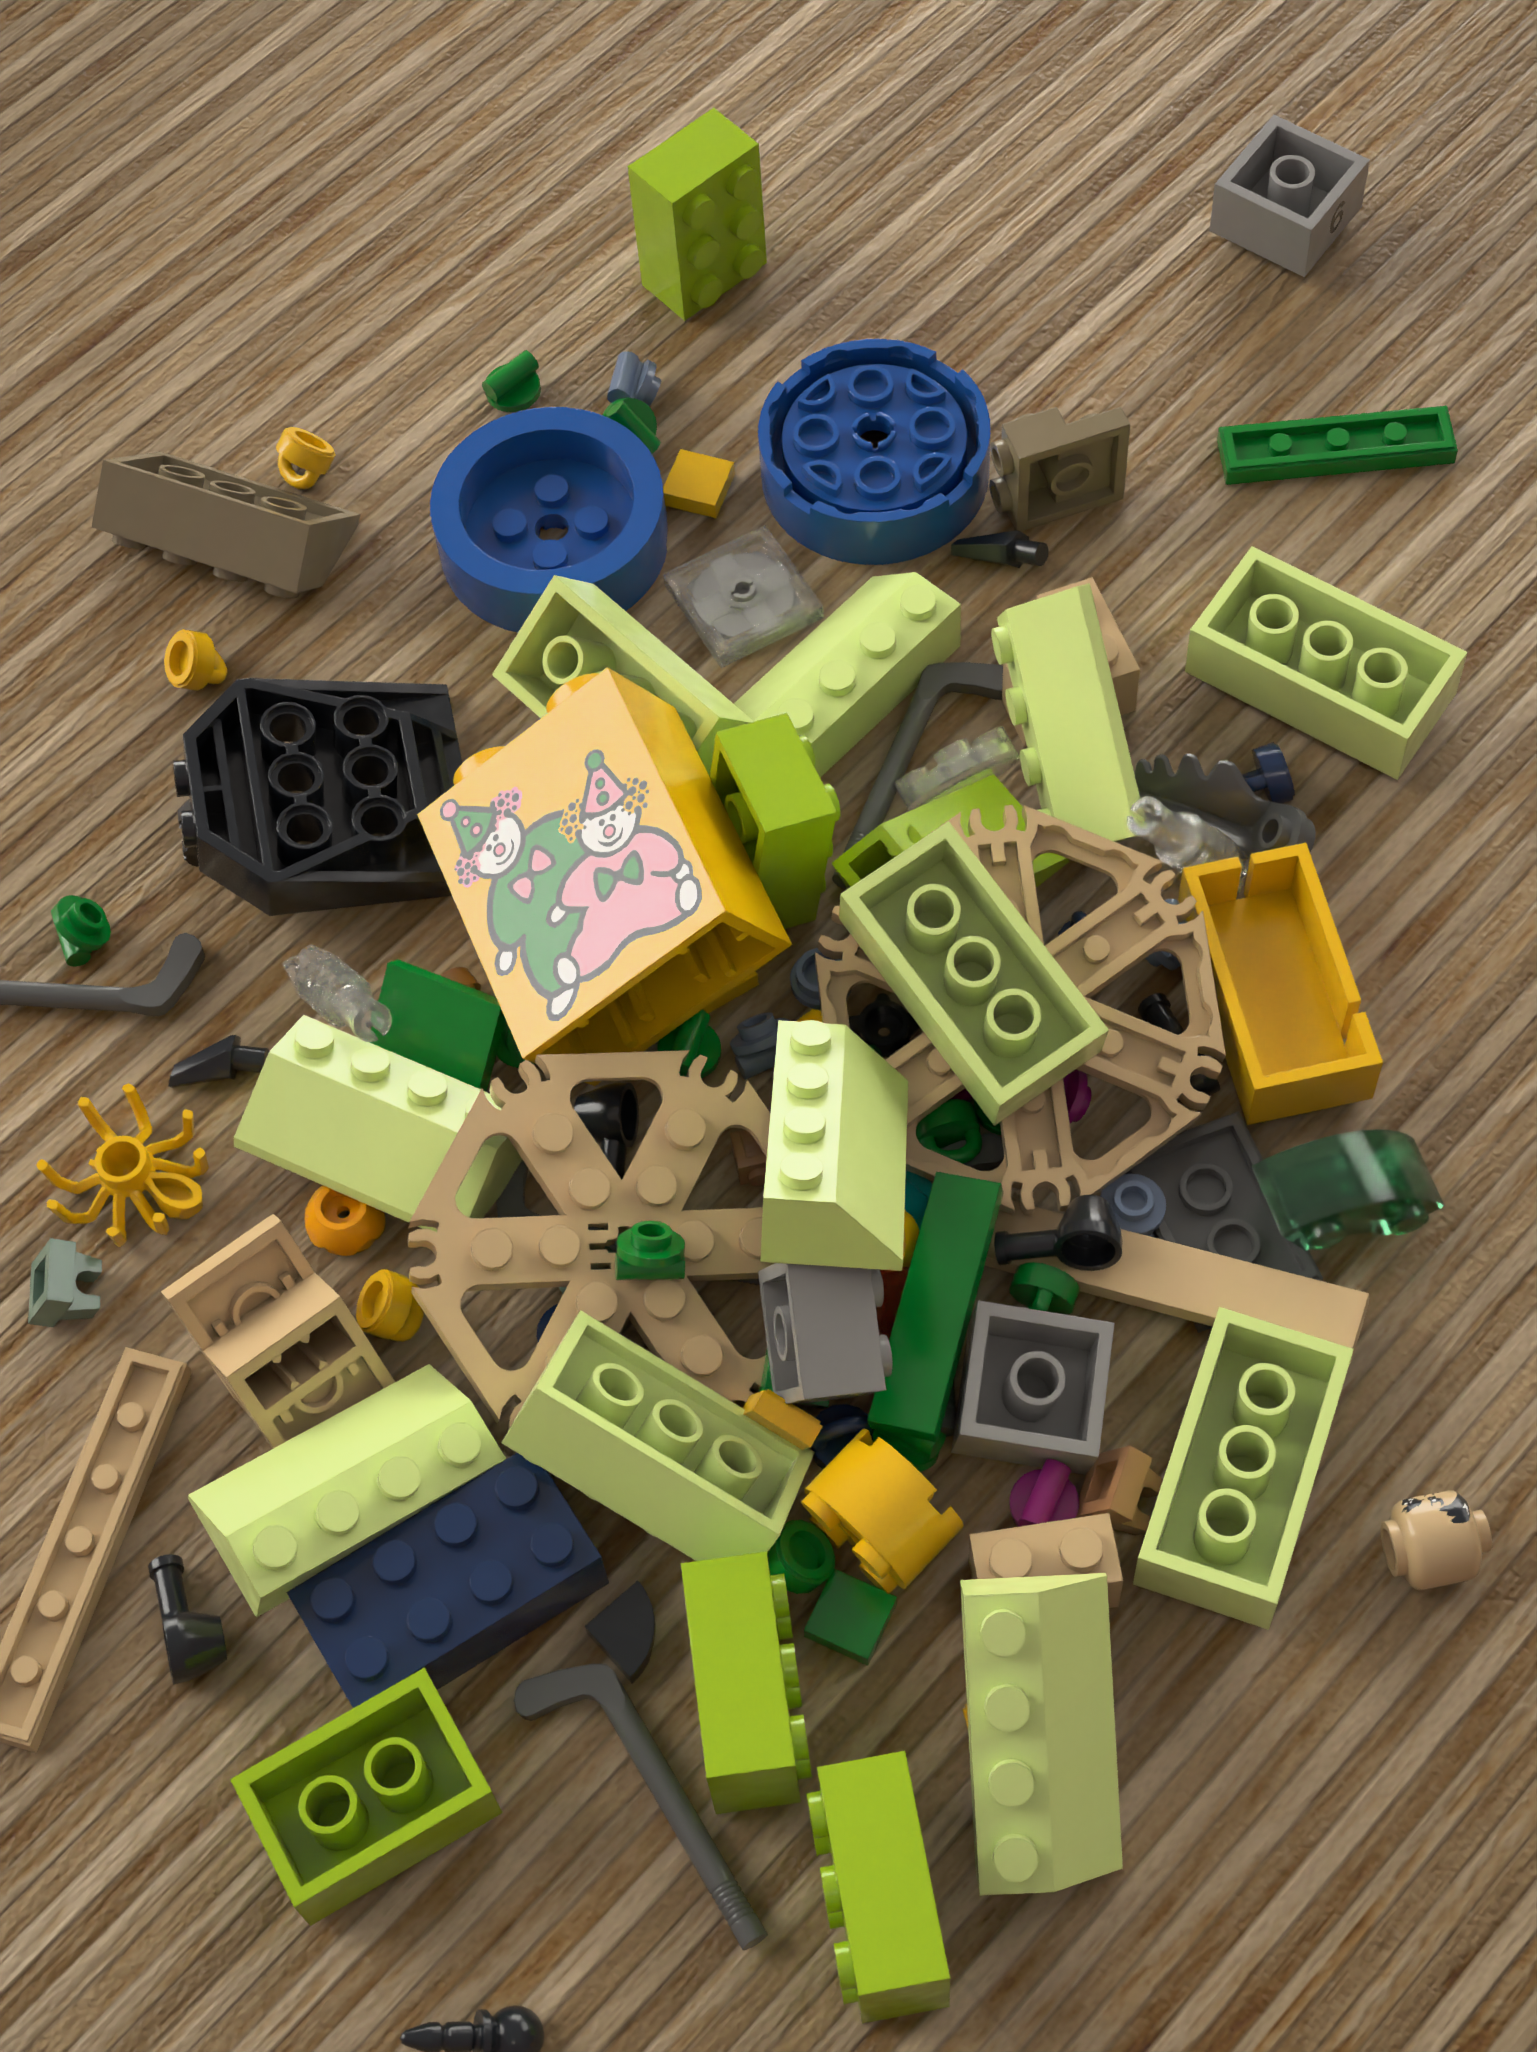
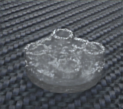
(958, 767)

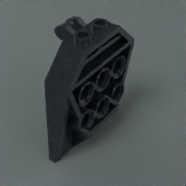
(248, 824)

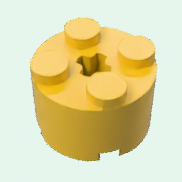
(881, 1510)

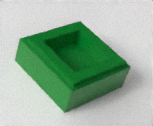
(850, 1617)

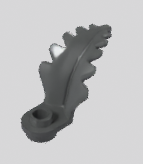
(1225, 803)

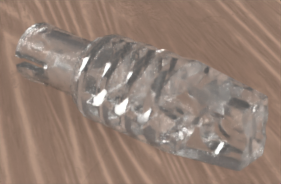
(1183, 837)
(337, 992)

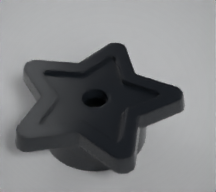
(884, 1014)

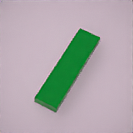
(1336, 445)
(937, 1305)

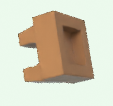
(1116, 1486)

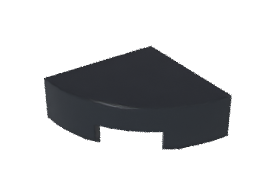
(626, 1631)

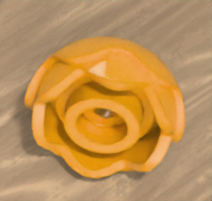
(338, 1234)

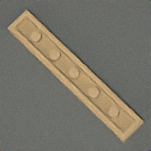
(1198, 1282)
(84, 1541)

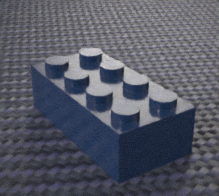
(451, 1583)

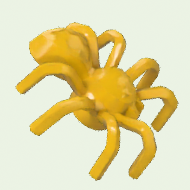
(129, 1168)

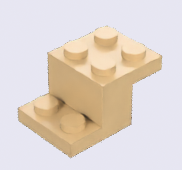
(276, 1333)

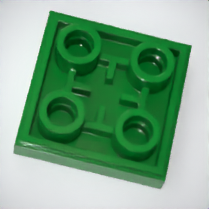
(441, 1023)

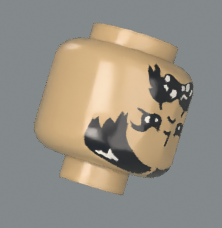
(1435, 1540)

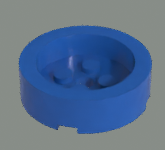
(548, 473)
(886, 499)

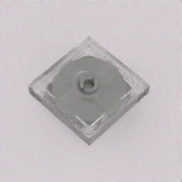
(743, 596)

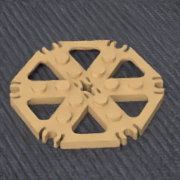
(1093, 956)
(586, 1194)

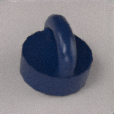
(1271, 774)
(839, 1427)

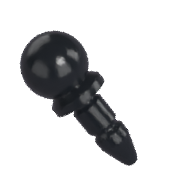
(508, 2030)

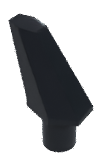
(1002, 548)
(218, 1063)

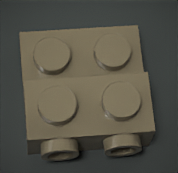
(1057, 466)

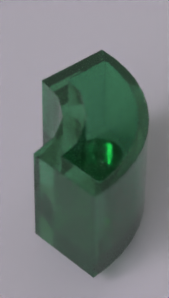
(1348, 1187)

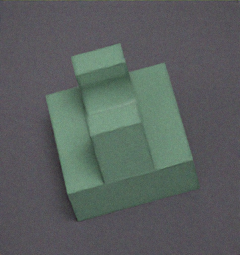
(54, 1284)

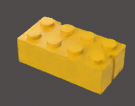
(1282, 986)

